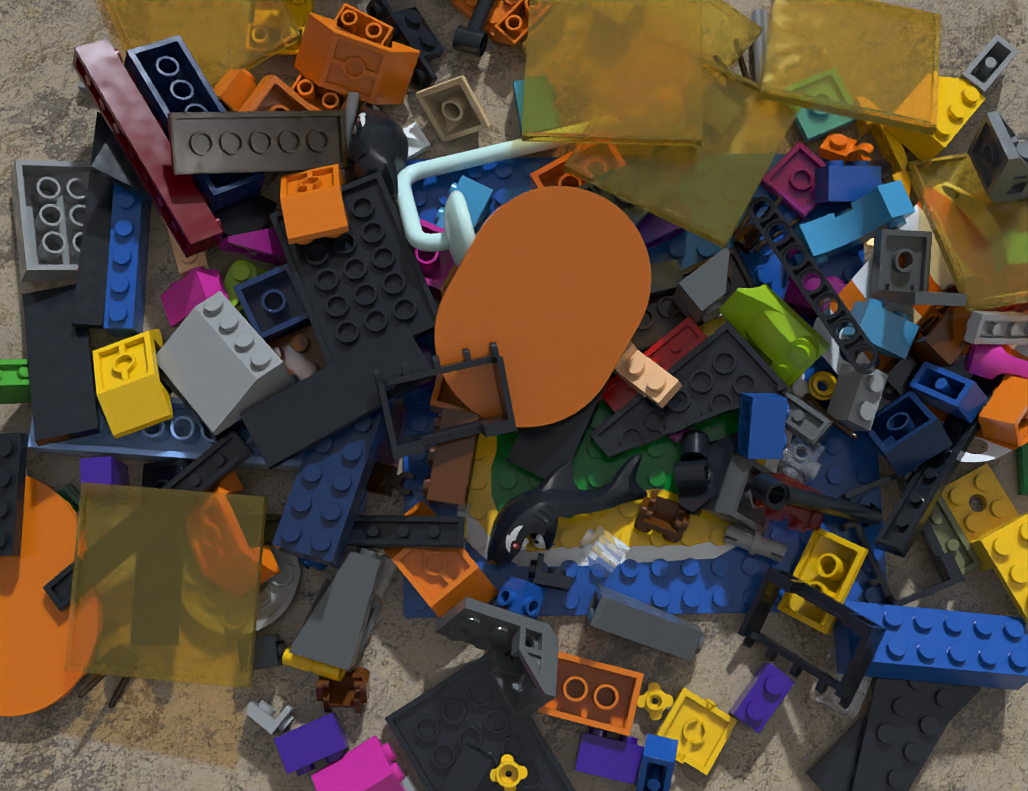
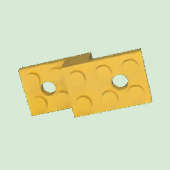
(995, 532)

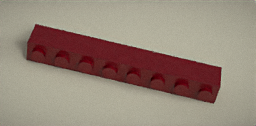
(146, 147)

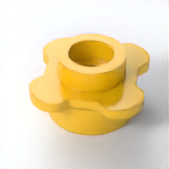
(654, 710)
(508, 764)

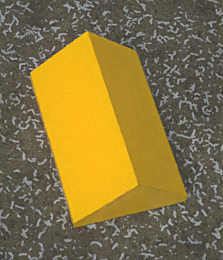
(829, 566)

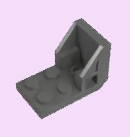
(1000, 159)
(531, 644)

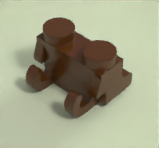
(662, 516)
(348, 693)

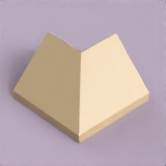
(453, 109)

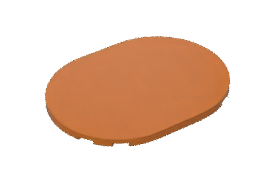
(559, 292)
(30, 623)

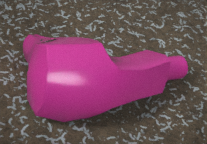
(992, 360)

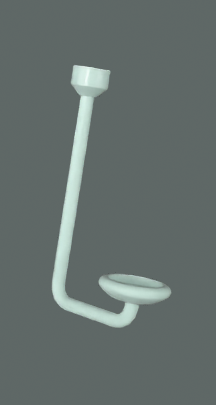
(456, 217)

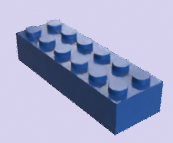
(940, 646)

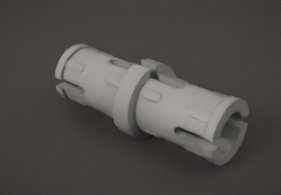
(755, 543)

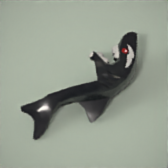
(378, 147)
(538, 509)

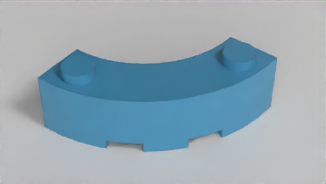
(879, 209)

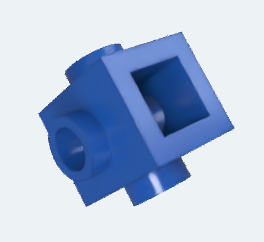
(520, 597)

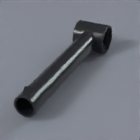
(472, 38)
(786, 495)

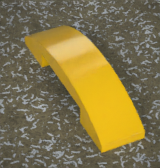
(890, 149)

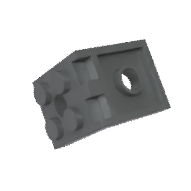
(911, 281)

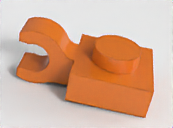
(844, 148)

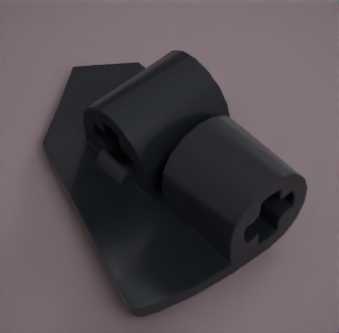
(702, 468)

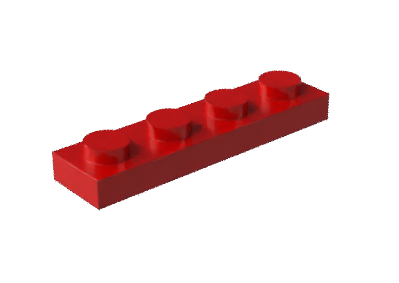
(664, 353)

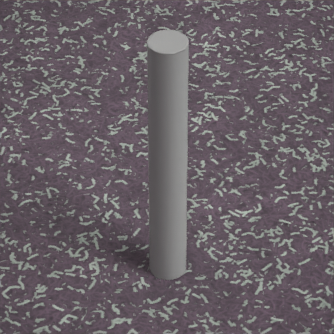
(350, 115)

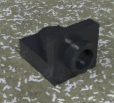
(554, 579)

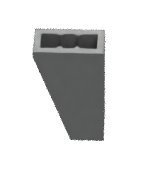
(341, 616)
(643, 623)

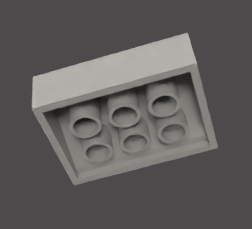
(49, 217)
(221, 363)

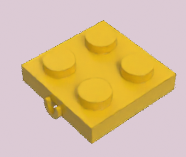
(699, 728)

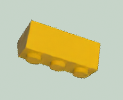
(955, 106)

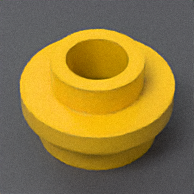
(825, 377)

